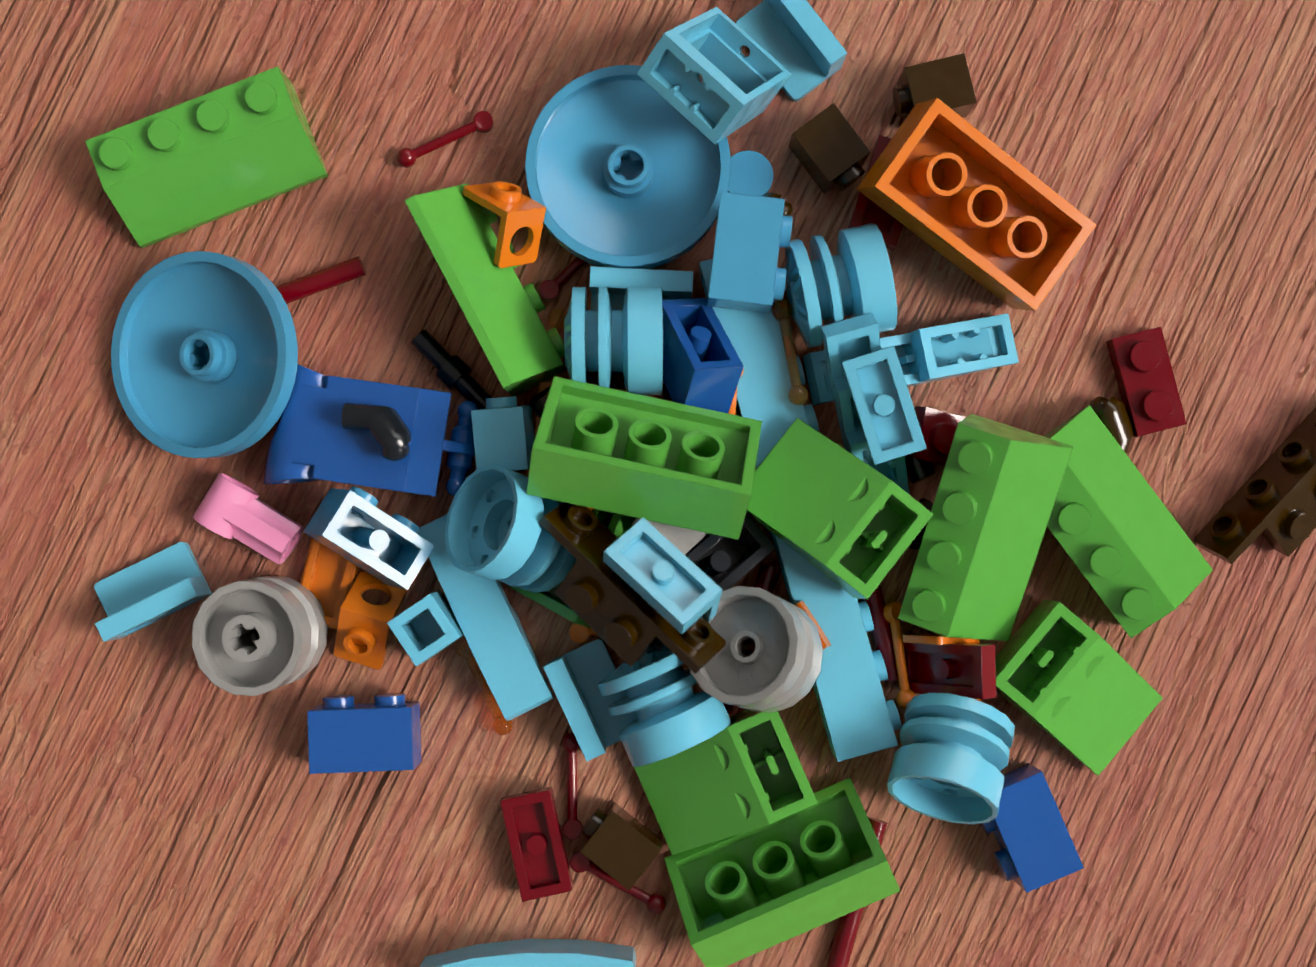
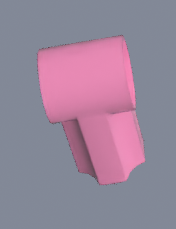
(237, 513)

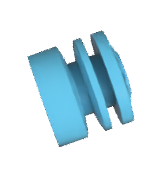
(840, 285)
(617, 339)
(498, 533)
(665, 707)
(951, 758)

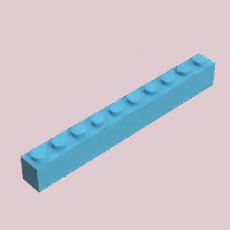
(850, 674)

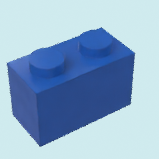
(698, 356)
(365, 735)
(1031, 832)

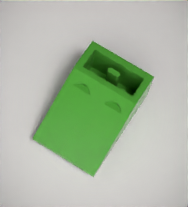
(834, 509)
(1073, 685)
(727, 783)

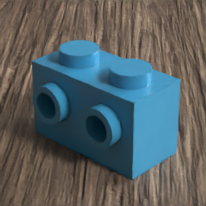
(747, 252)
(369, 537)

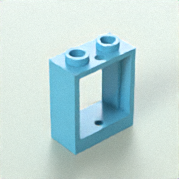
(732, 85)

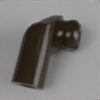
(1115, 418)

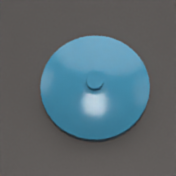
(623, 172)
(204, 355)

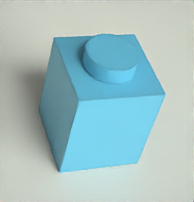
(503, 434)
(426, 628)

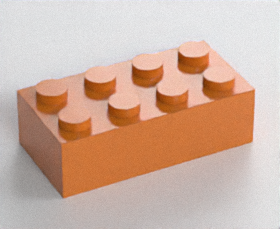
(976, 205)

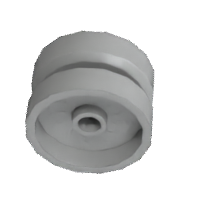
(259, 634)
(768, 652)

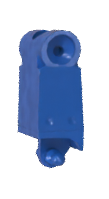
(316, 446)

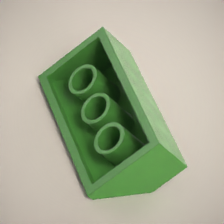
(207, 157)
(490, 296)
(644, 457)
(1120, 529)
(984, 530)
(780, 878)

